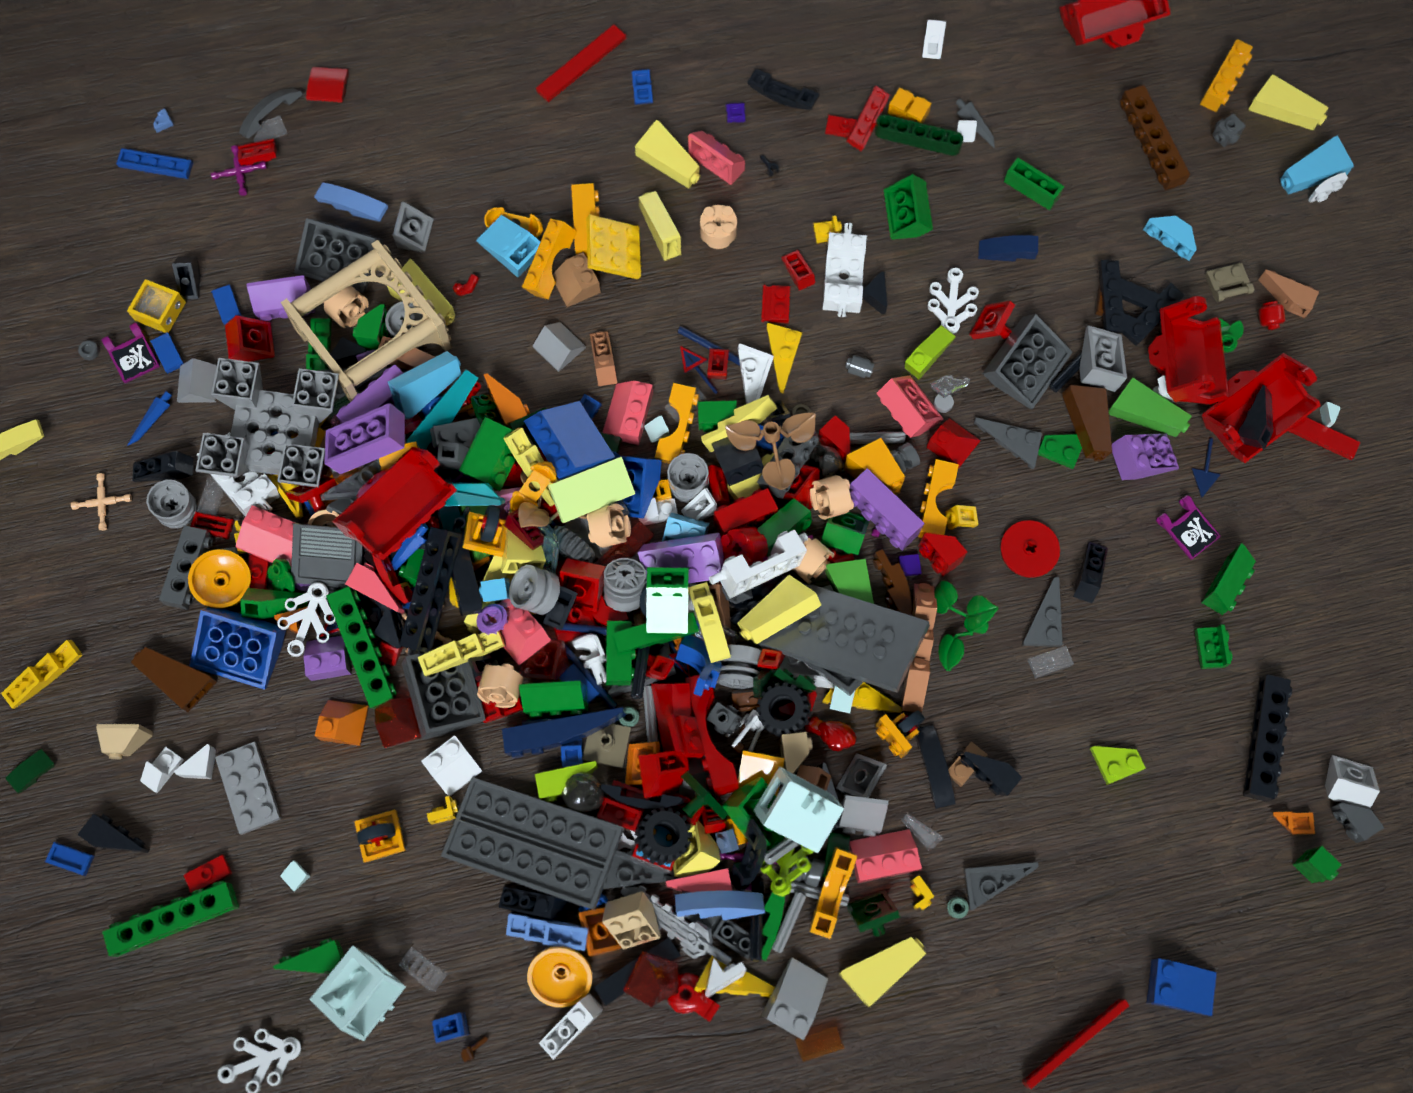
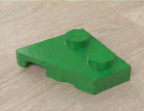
(1061, 449)

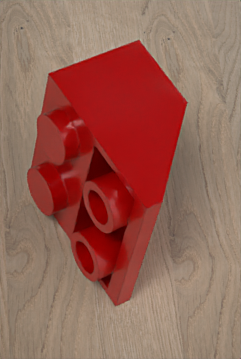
(942, 551)
(662, 772)

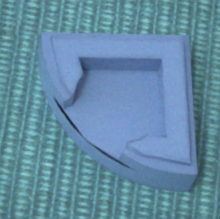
(162, 121)

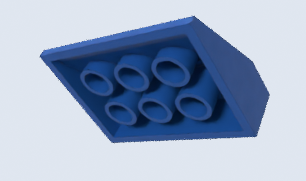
(569, 439)
(236, 646)

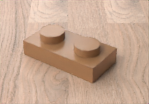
(960, 773)

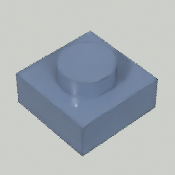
(727, 841)

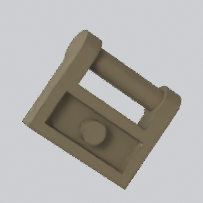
(1228, 277)

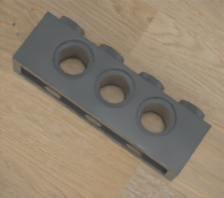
(797, 453)
(189, 538)

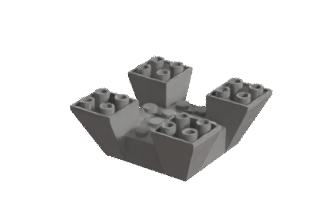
(294, 459)

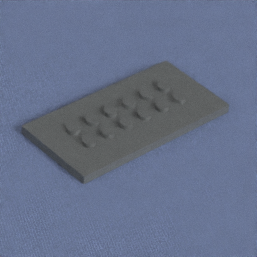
(853, 639)
(533, 843)

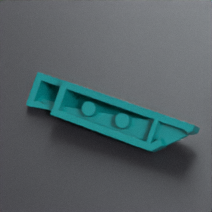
(445, 409)
(474, 495)

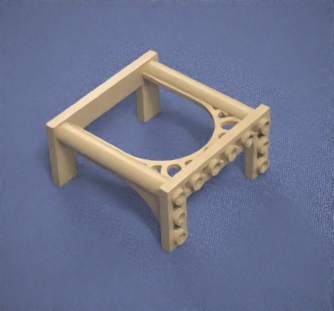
(427, 330)

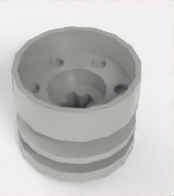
(684, 468)
(164, 497)
(624, 584)
(739, 671)

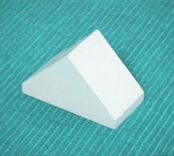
(701, 506)
(199, 765)

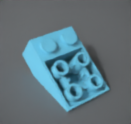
(510, 245)
(683, 527)

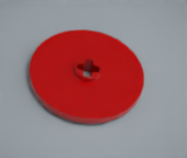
(1024, 562)

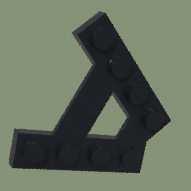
(1117, 289)

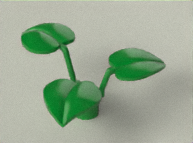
(979, 612)

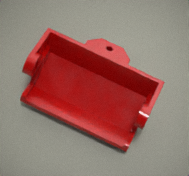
(1112, 20)
(1190, 354)
(1289, 403)
(395, 503)

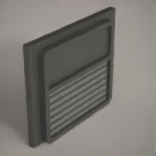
(323, 555)

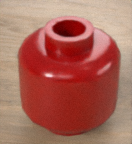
(1271, 315)

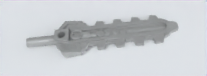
(694, 936)

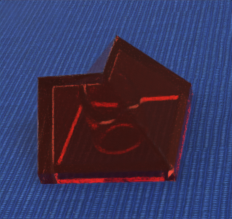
(546, 663)
(396, 722)
(653, 979)

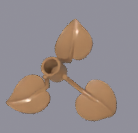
(778, 473)
(531, 514)

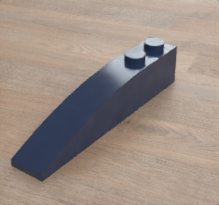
(549, 734)

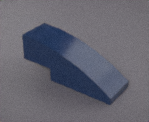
(1009, 248)

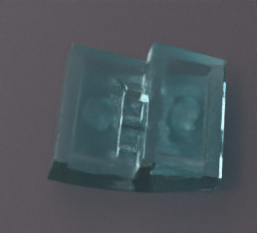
(550, 548)

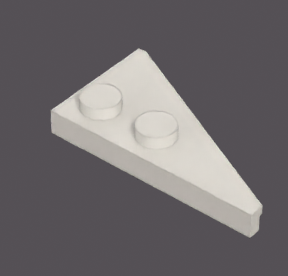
(754, 371)

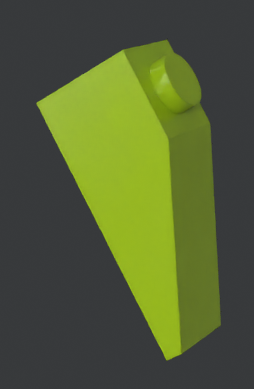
(928, 352)
(553, 782)

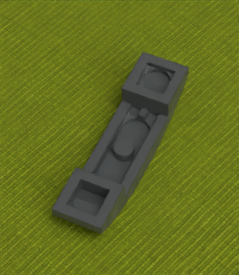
(251, 125)

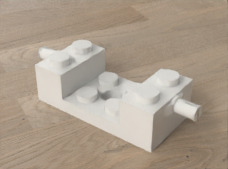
(846, 256)
(254, 490)
(739, 577)

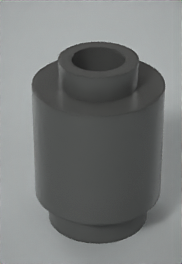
(859, 366)

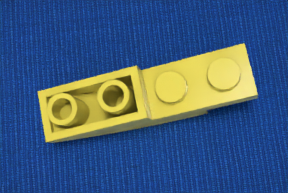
(709, 622)

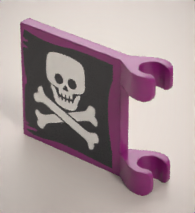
(132, 357)
(1191, 531)

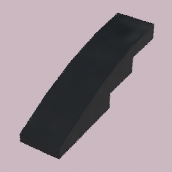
(613, 986)

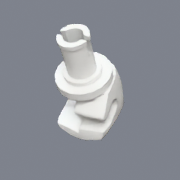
(592, 643)

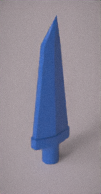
(154, 412)
(409, 546)

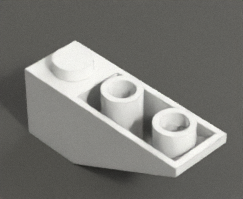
(571, 1025)

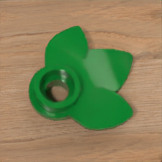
(1231, 334)
(280, 575)

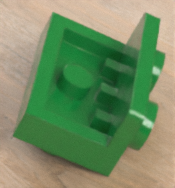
(1213, 647)

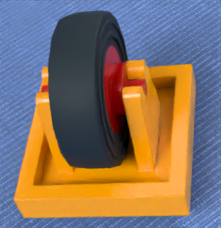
(485, 532)
(895, 734)
(379, 836)

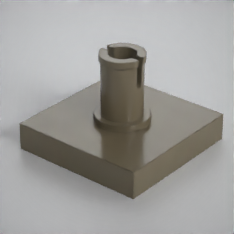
(608, 746)

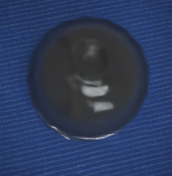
(827, 461)
(583, 793)

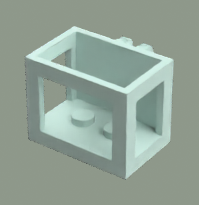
(799, 811)
(357, 993)

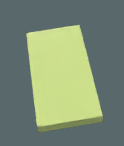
(591, 489)

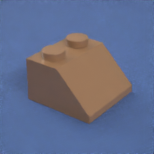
(576, 280)

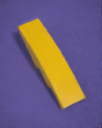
(42, 674)

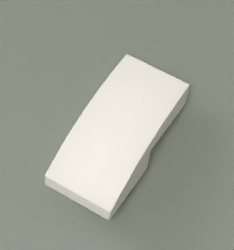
(1324, 189)

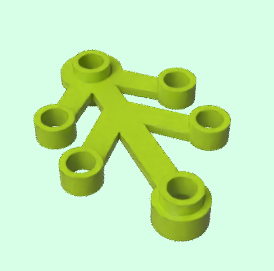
(782, 883)

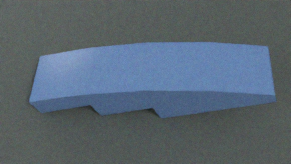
(352, 201)
(716, 903)
(547, 931)

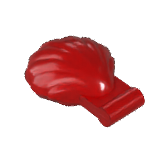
(833, 733)
(695, 1002)

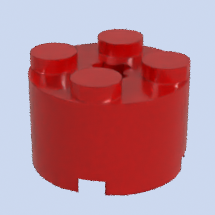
(745, 542)

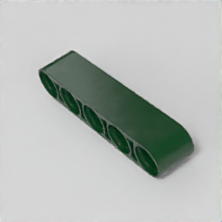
(913, 129)

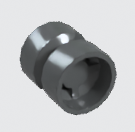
(906, 457)
(813, 875)

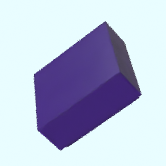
(735, 112)
(910, 564)

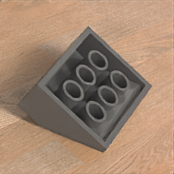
(331, 248)
(1028, 361)
(444, 699)

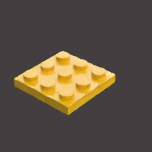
(613, 247)

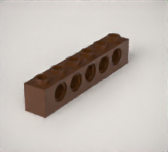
(1161, 141)

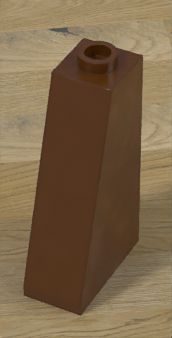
(1090, 419)
(175, 679)

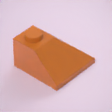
(342, 722)

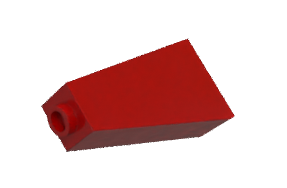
(668, 700)

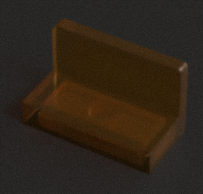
(819, 1044)

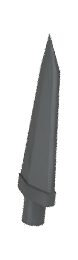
(969, 112)

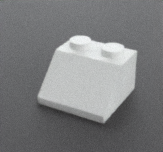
(451, 766)
(1351, 782)

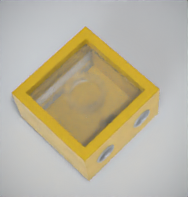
(156, 306)

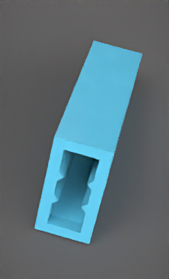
(1317, 167)
(423, 383)

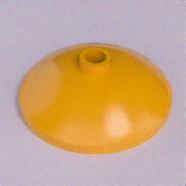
(216, 566)
(556, 986)

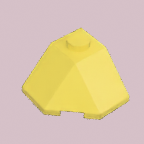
(700, 855)

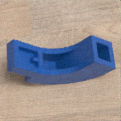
(694, 653)

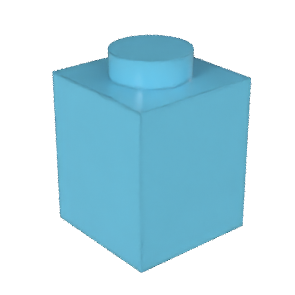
(494, 590)

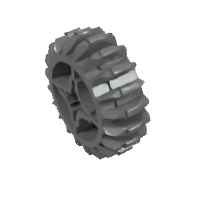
(573, 546)

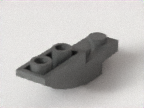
(726, 933)

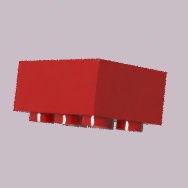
(745, 512)

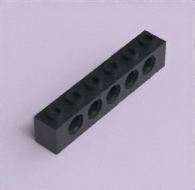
(430, 590)
(1254, 786)

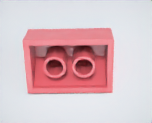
(715, 156)
(909, 405)
(629, 411)
(266, 535)
(522, 633)
(885, 856)

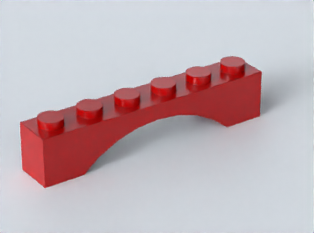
(721, 771)

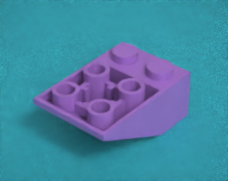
(1143, 455)

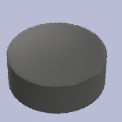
(89, 350)

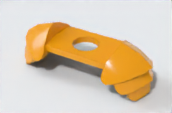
(530, 224)
(542, 473)

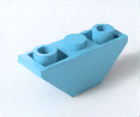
(1173, 234)

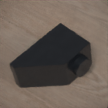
(187, 276)

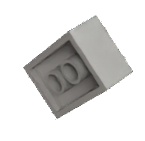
(1102, 359)
(862, 815)
(795, 999)

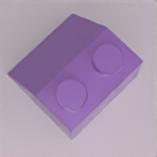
(326, 659)

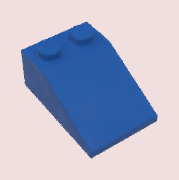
(644, 476)
(1181, 987)

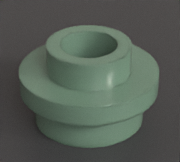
(630, 710)
(964, 907)

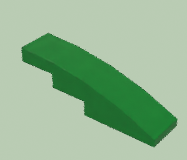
(322, 330)
(637, 637)
(774, 908)

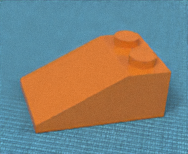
(506, 402)

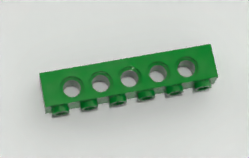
(338, 601)
(115, 936)

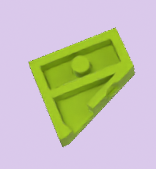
(1117, 762)

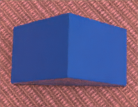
(450, 1027)

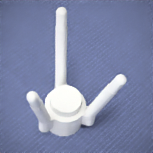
(752, 723)

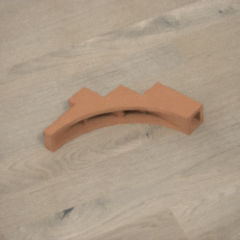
(918, 674)

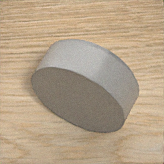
(943, 404)

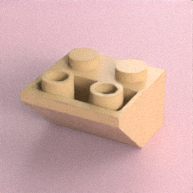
(631, 920)

